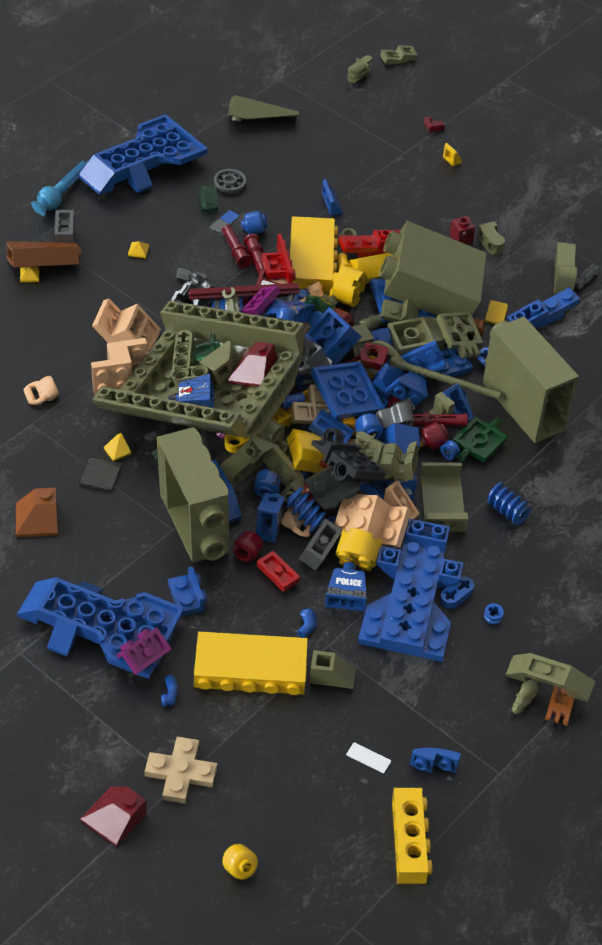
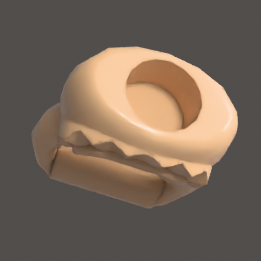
(46, 389)
(290, 521)

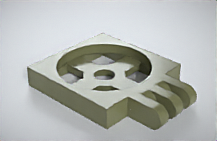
(464, 347)

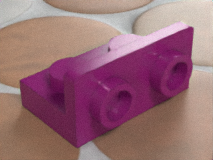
(261, 300)
(145, 650)

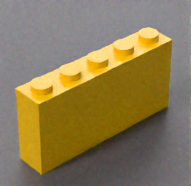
(314, 251)
(250, 663)

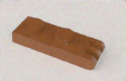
(560, 705)

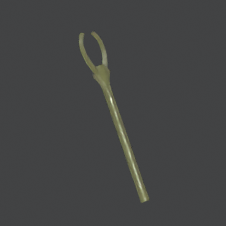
(398, 362)

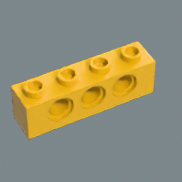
(411, 869)

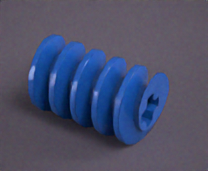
(507, 504)
(305, 509)

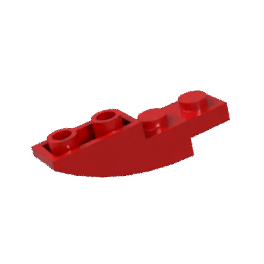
(365, 245)

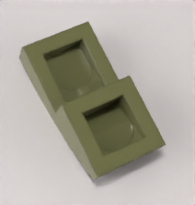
(398, 56)

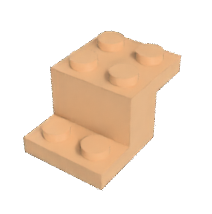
(125, 324)
(122, 361)
(374, 516)

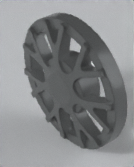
(230, 180)

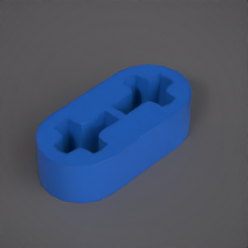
(459, 595)

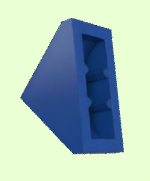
(384, 378)
(460, 399)
(401, 435)

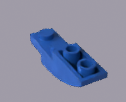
(548, 311)

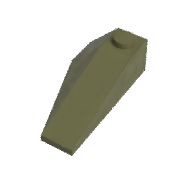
(248, 109)

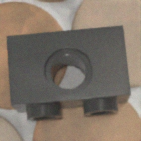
(320, 544)

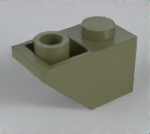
(220, 363)
(331, 670)

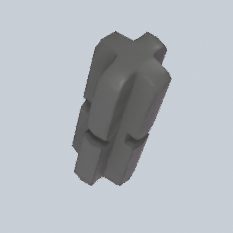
(186, 274)

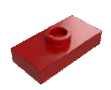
(278, 571)

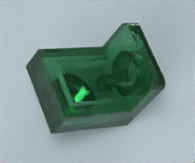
(208, 198)
(320, 304)
(202, 350)

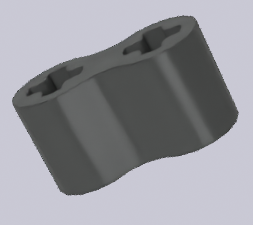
(399, 413)

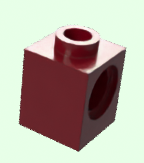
(462, 230)
(377, 363)

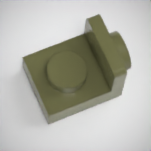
(442, 405)

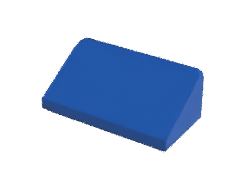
(331, 199)

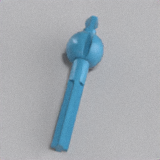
(50, 197)

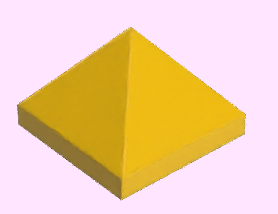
(138, 249)
(29, 274)

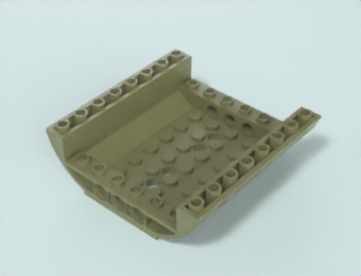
(244, 408)

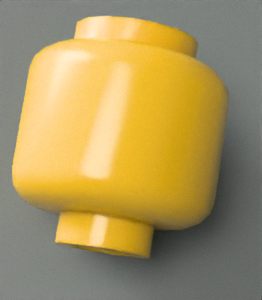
(240, 861)

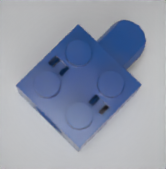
(332, 334)

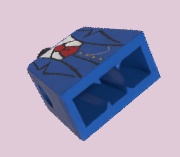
(196, 391)

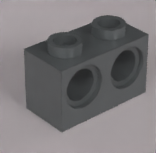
(64, 226)

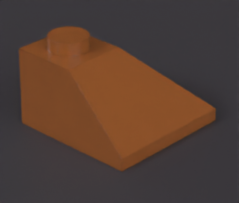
(37, 513)

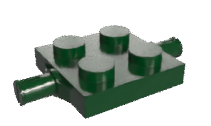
(480, 439)

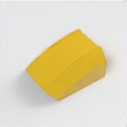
(304, 455)

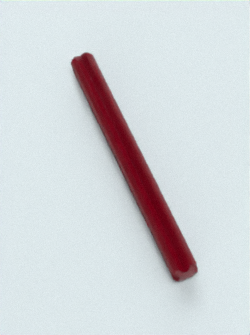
(242, 291)

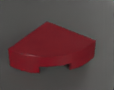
(433, 125)

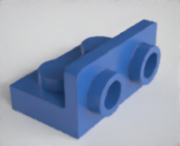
(426, 356)
(187, 592)

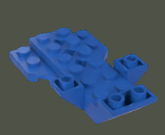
(155, 144)
(411, 604)
(84, 610)

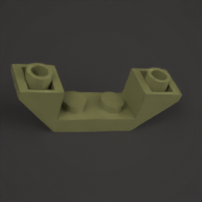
(258, 449)
(551, 672)

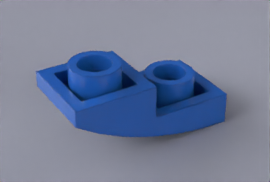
(428, 757)

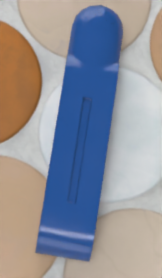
(295, 311)

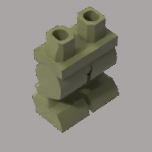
(394, 461)

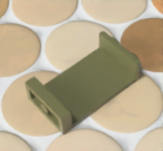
(443, 495)

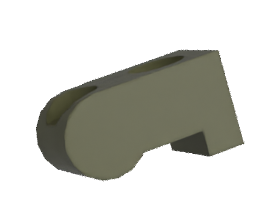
(490, 238)

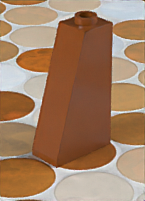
(42, 253)

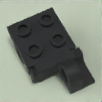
(347, 459)

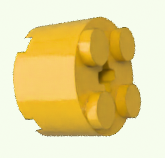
(348, 285)
(359, 548)

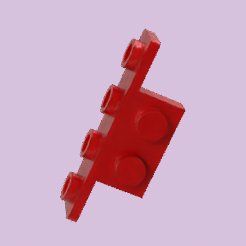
(279, 264)

